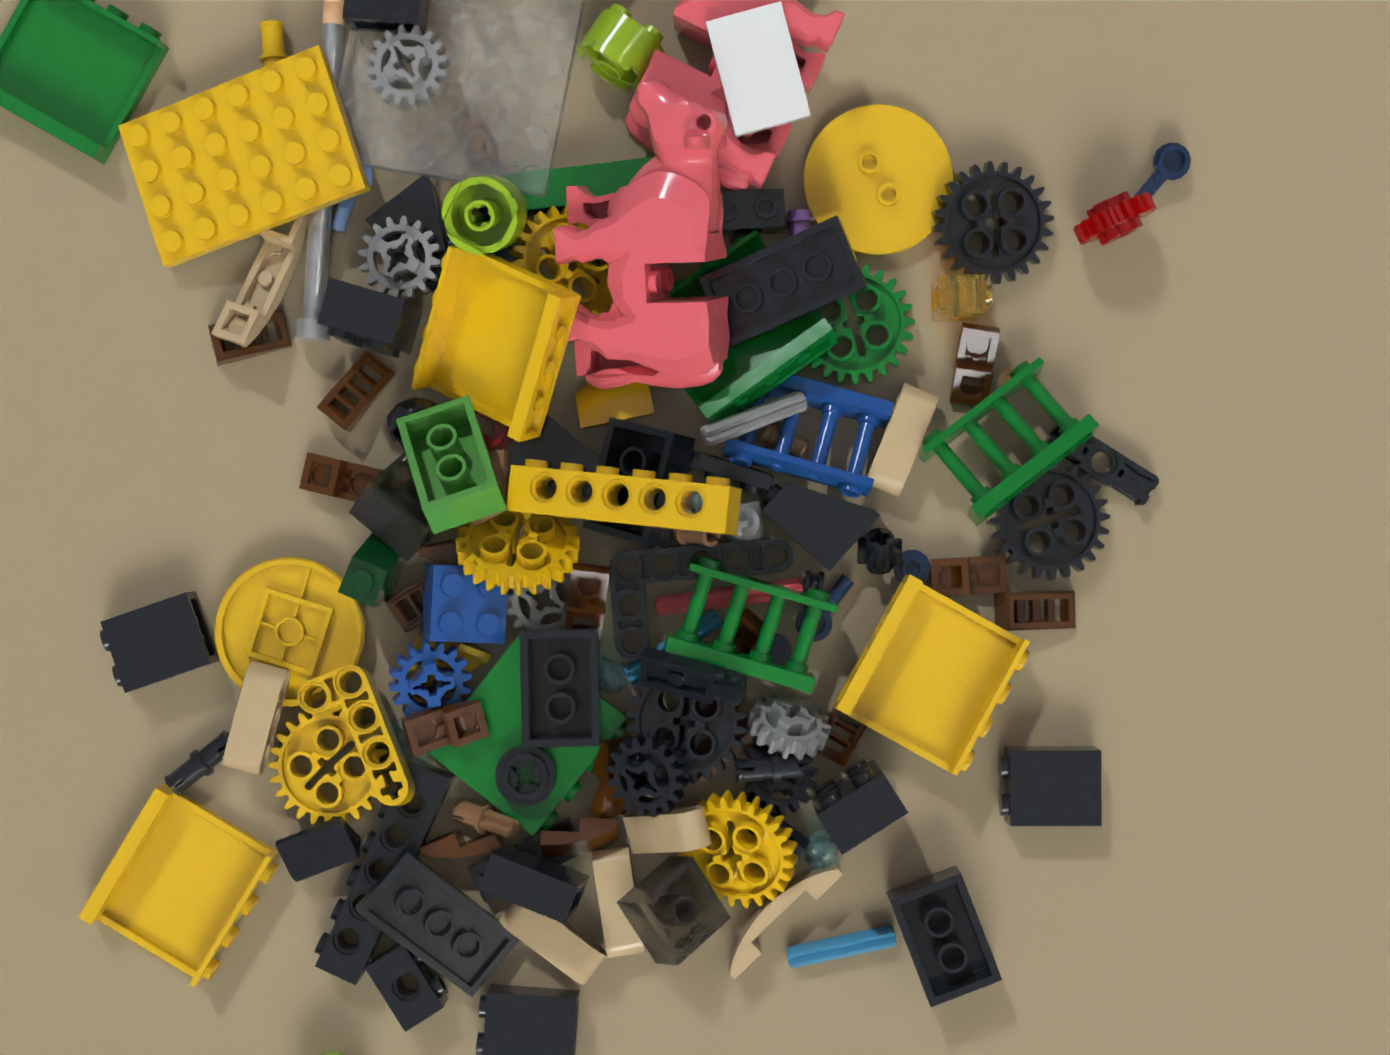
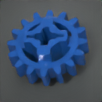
(415, 681)

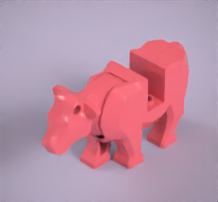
(750, 156)
(660, 218)

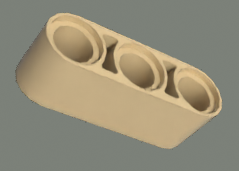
(901, 438)
(256, 718)
(675, 831)
(613, 879)
(557, 942)

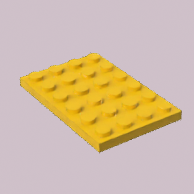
(244, 157)

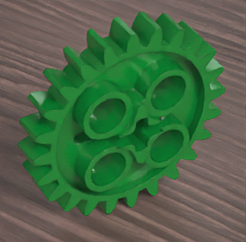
(886, 315)

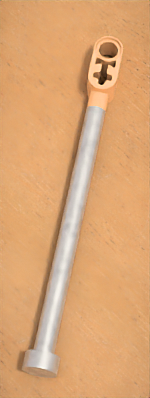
(320, 221)

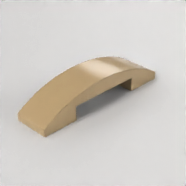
(264, 285)
(814, 881)

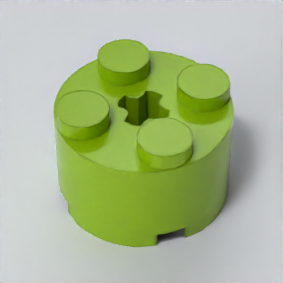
(620, 47)
(465, 222)

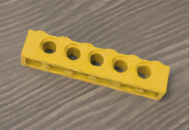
(529, 495)

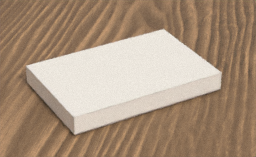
(758, 69)

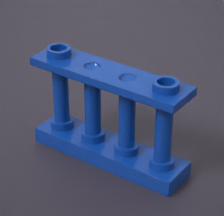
(834, 404)

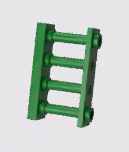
(1042, 453)
(758, 662)

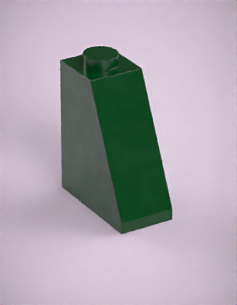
(372, 573)

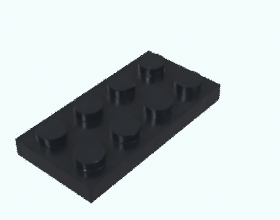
(787, 280)
(437, 922)

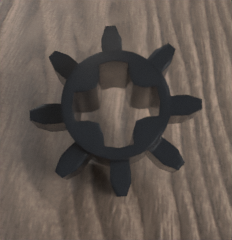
(879, 551)

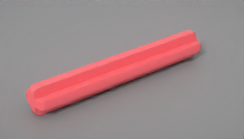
(717, 598)

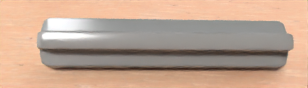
(753, 418)

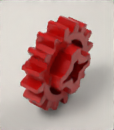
(1114, 218)

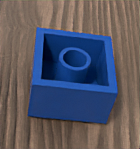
(459, 608)

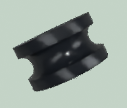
(813, 581)

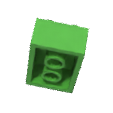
(451, 464)

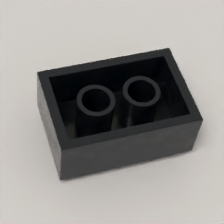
(369, 318)
(642, 448)
(560, 687)
(857, 805)
(944, 936)

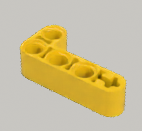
(365, 739)

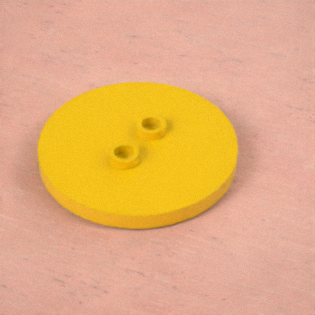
(880, 176)
(291, 619)

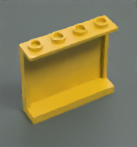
(496, 338)
(932, 675)
(181, 883)

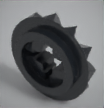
(530, 793)

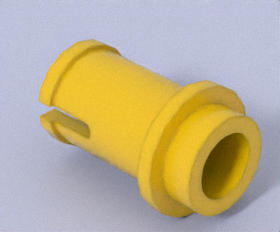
(272, 42)

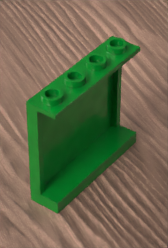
(76, 70)
(761, 362)
(478, 760)

